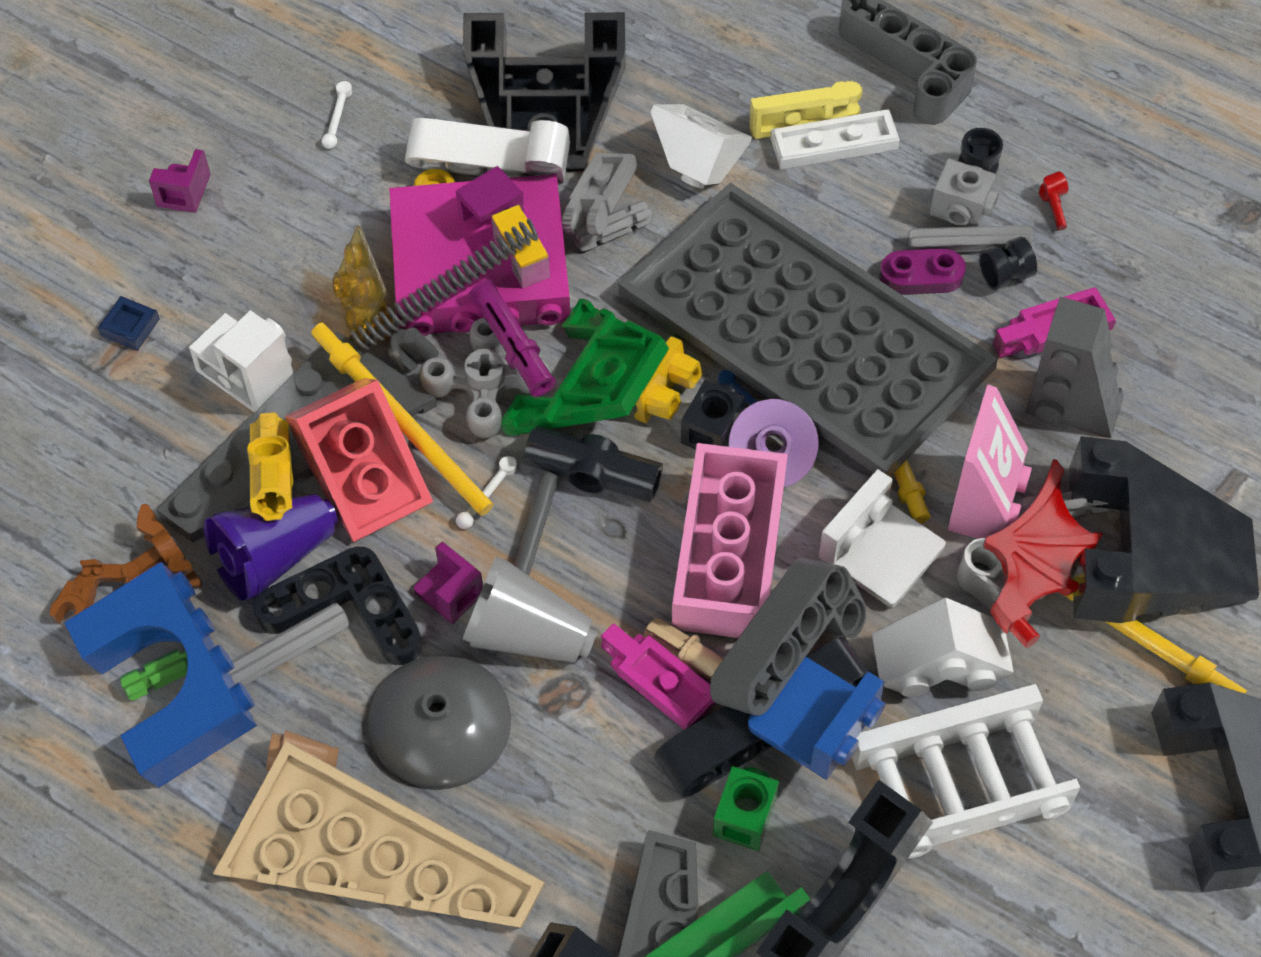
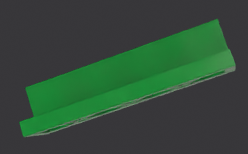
(734, 922)

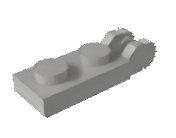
(598, 191)

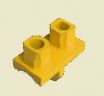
(658, 395)

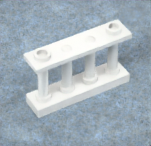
(970, 725)

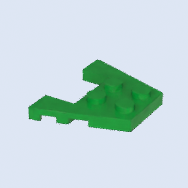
(602, 380)

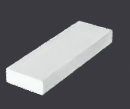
(834, 139)

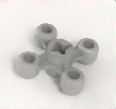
(482, 376)

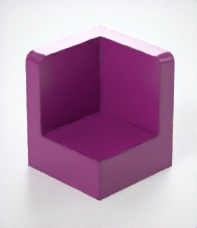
(181, 185)
(488, 195)
(450, 585)

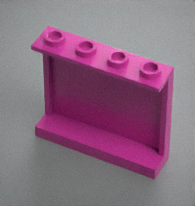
(433, 237)

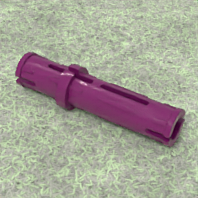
(520, 351)

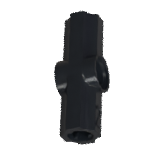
(593, 463)

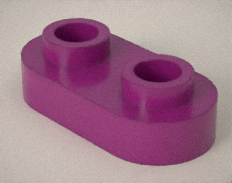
(923, 271)

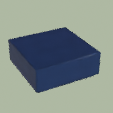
(129, 323)

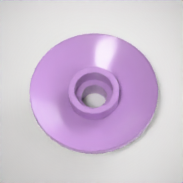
(788, 422)

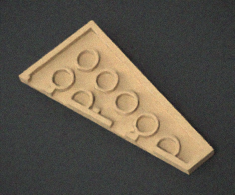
(347, 840)

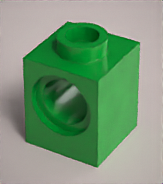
(742, 826)

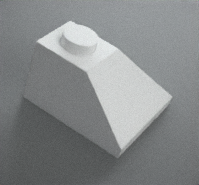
(697, 143)

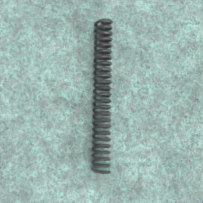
(462, 278)

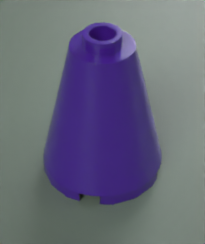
(262, 551)

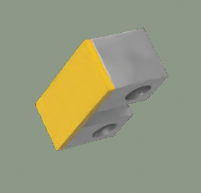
(533, 262)

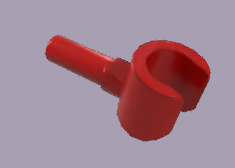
(1050, 190)

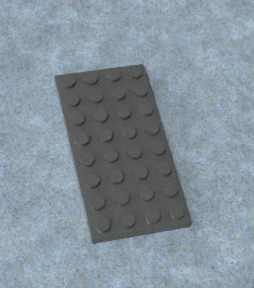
(808, 328)

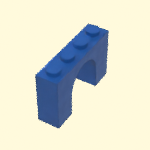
(207, 709)

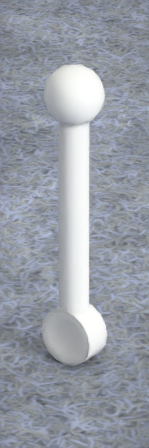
(343, 90)
(507, 467)

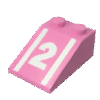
(990, 472)

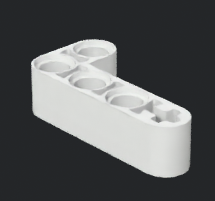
(479, 148)

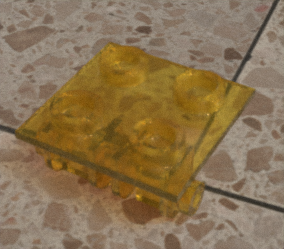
(360, 286)

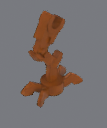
(82, 590)

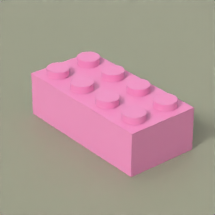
(728, 539)

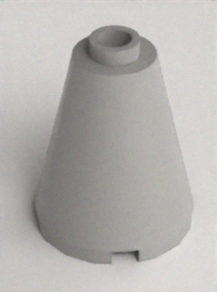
(526, 618)

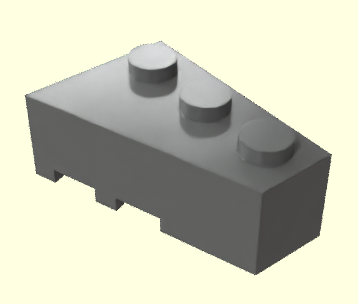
(1077, 371)

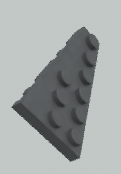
(224, 477)

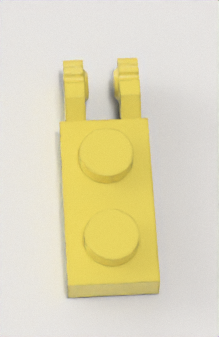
(803, 107)

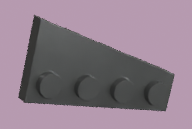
(662, 894)

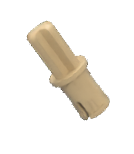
(685, 648)

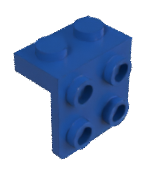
(819, 717)

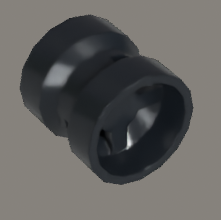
(982, 149)
(1007, 263)

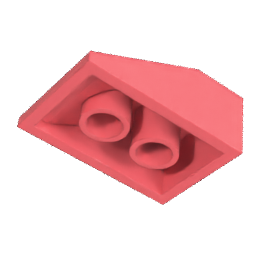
(360, 457)

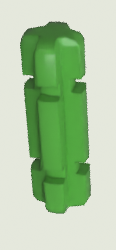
(155, 674)

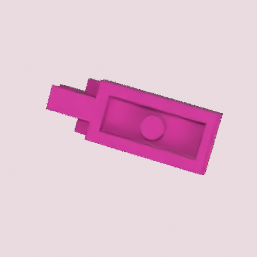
(1032, 325)
(658, 676)

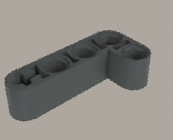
(932, 59)
(804, 604)

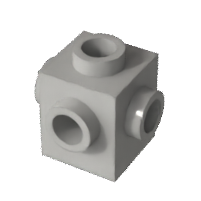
(963, 194)

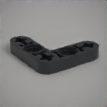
(344, 587)

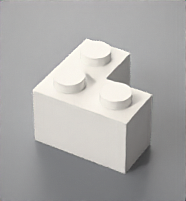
(244, 358)
(942, 645)

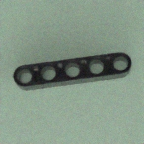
(723, 738)

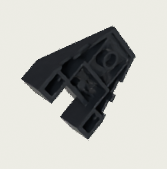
(547, 88)
(1175, 539)
(1226, 720)

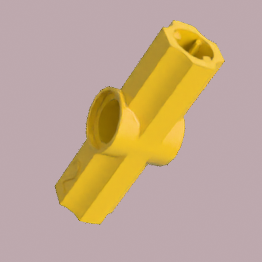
(270, 467)

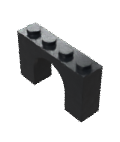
(883, 840)

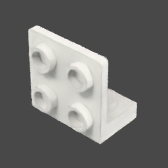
(879, 543)

